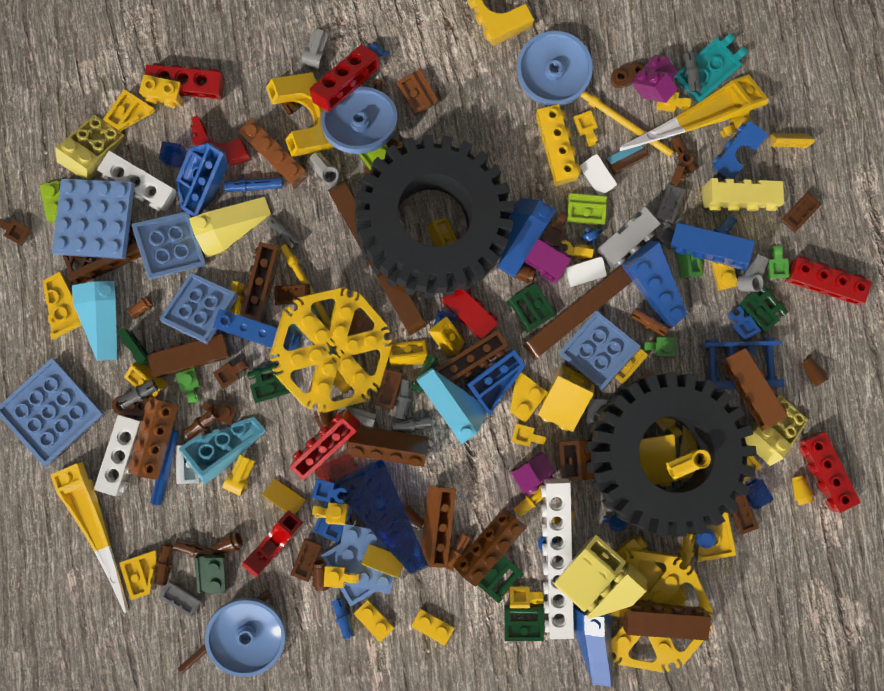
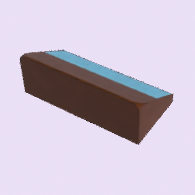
(626, 158)

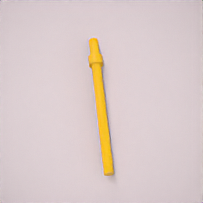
(594, 101)
(293, 263)

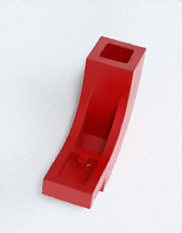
(235, 150)
(272, 544)

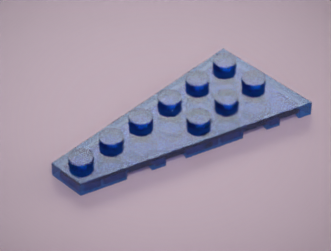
(380, 508)

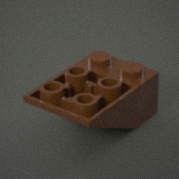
(573, 460)

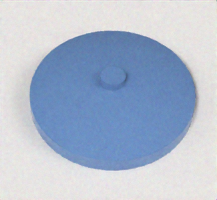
(554, 68)
(361, 121)
(245, 637)

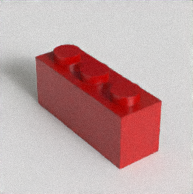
(471, 313)

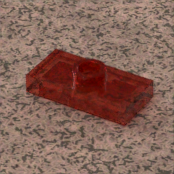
(336, 469)

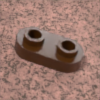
(627, 72)
(134, 409)

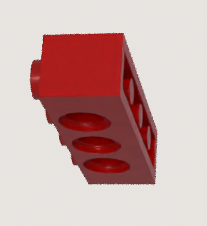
(344, 78)
(212, 89)

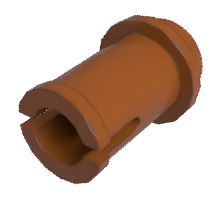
(140, 307)

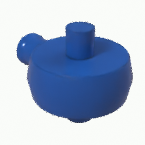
(378, 49)
(590, 235)
(615, 523)

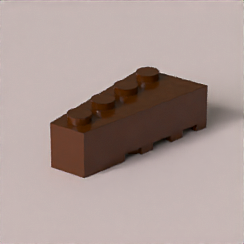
(665, 621)

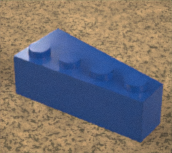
(712, 246)
(655, 281)

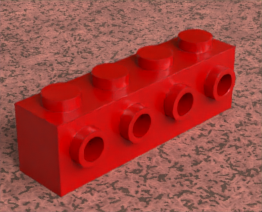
(829, 281)
(325, 444)
(828, 472)

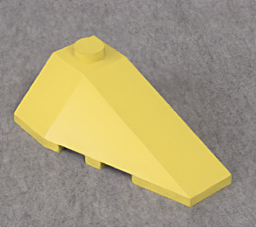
(224, 226)

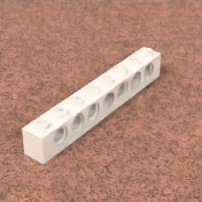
(562, 627)

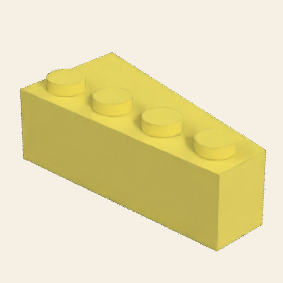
(742, 195)

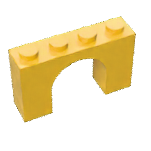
(501, 26)
(296, 89)

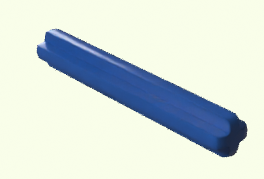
(160, 484)

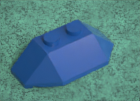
(200, 177)

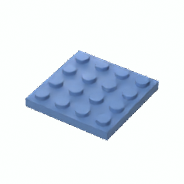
(93, 218)
(49, 412)

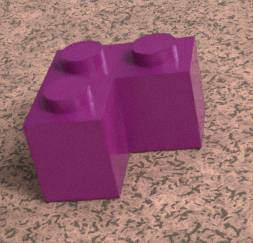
(655, 79)
(548, 260)
(532, 472)

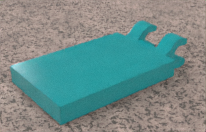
(715, 66)

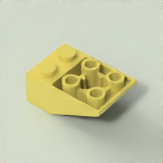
(87, 147)
(777, 440)
(590, 572)
(620, 593)

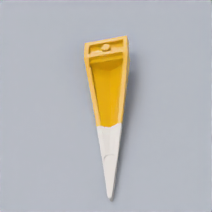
(726, 103)
(81, 501)

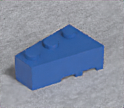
(495, 379)

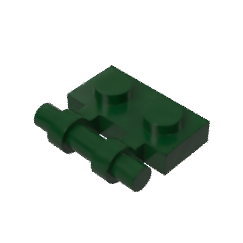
(760, 312)
(269, 388)

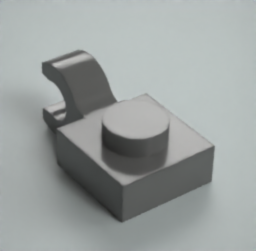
(666, 234)

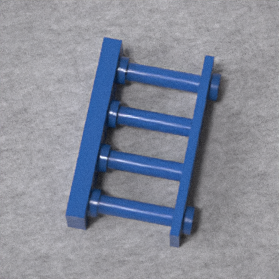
(252, 330)
(768, 342)

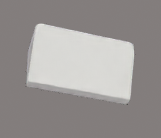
(598, 175)
(585, 271)
(184, 472)

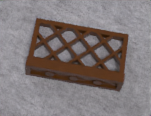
(101, 265)

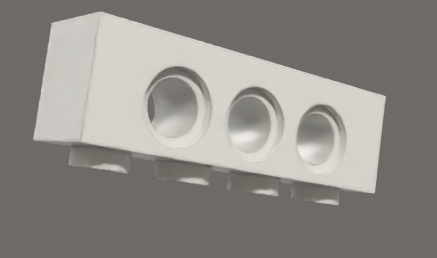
(114, 164)
(105, 481)

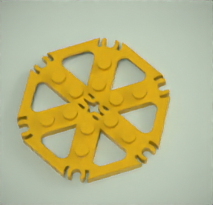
(318, 354)
(660, 592)

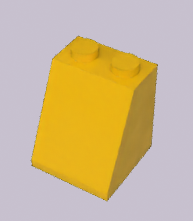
(566, 398)
(653, 456)

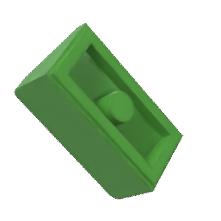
(689, 266)

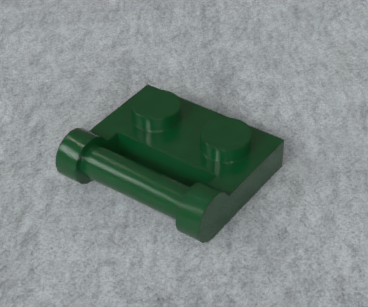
(536, 304)
(429, 363)
(496, 574)
(524, 629)

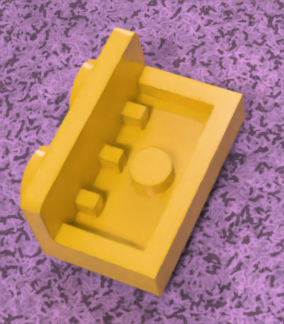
(161, 90)

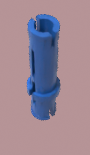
(253, 184)

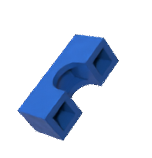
(748, 136)

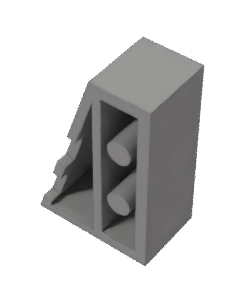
(628, 238)

